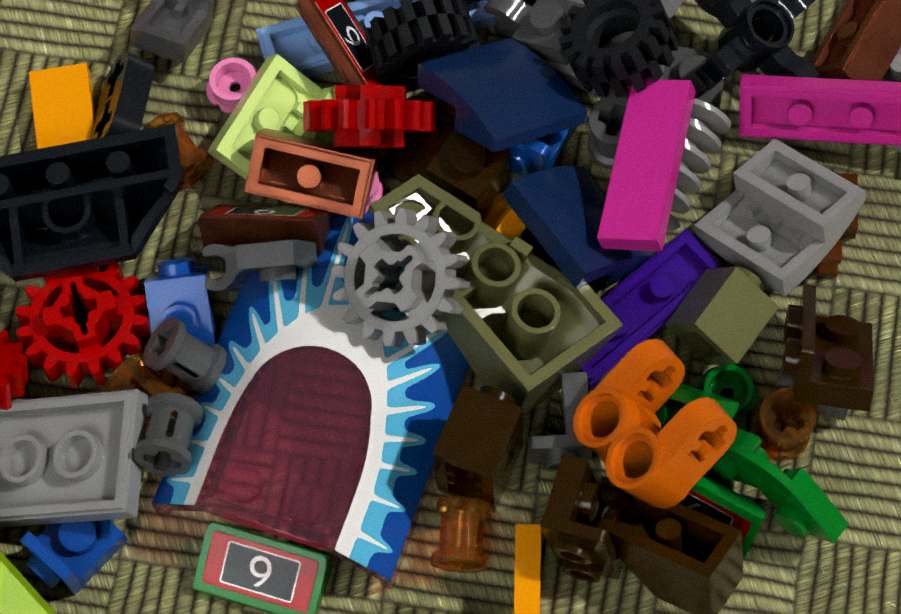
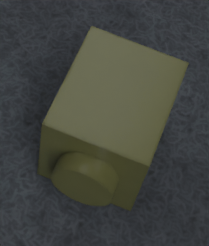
(722, 315)

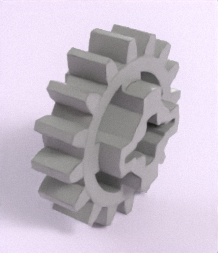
(426, 282)

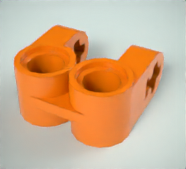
(628, 437)

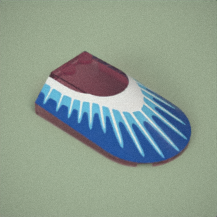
(316, 423)

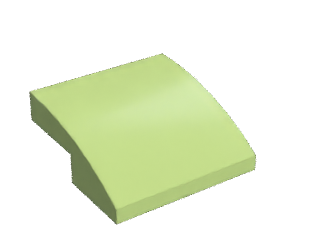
(270, 102)

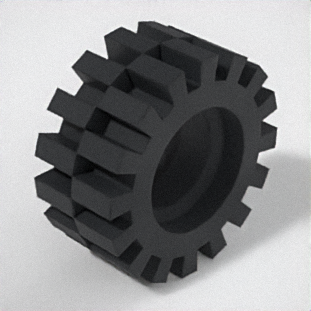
(416, 35)
(623, 63)

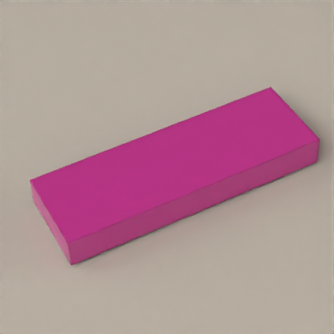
(820, 109)
(646, 166)

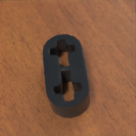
(123, 96)

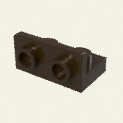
(828, 356)
(571, 523)

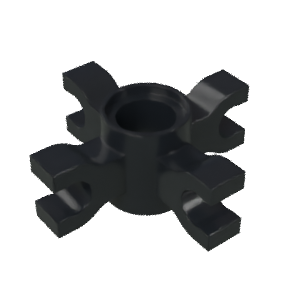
(755, 38)

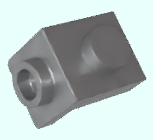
(172, 27)
(550, 448)

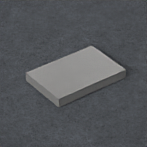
(71, 458)

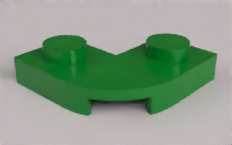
(797, 498)

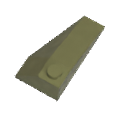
(520, 314)

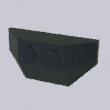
(85, 201)

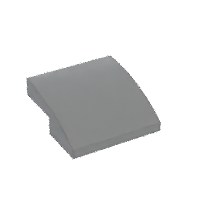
(781, 216)

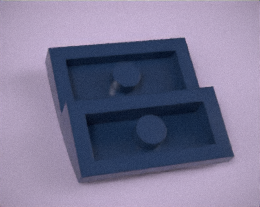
(502, 94)
(564, 215)

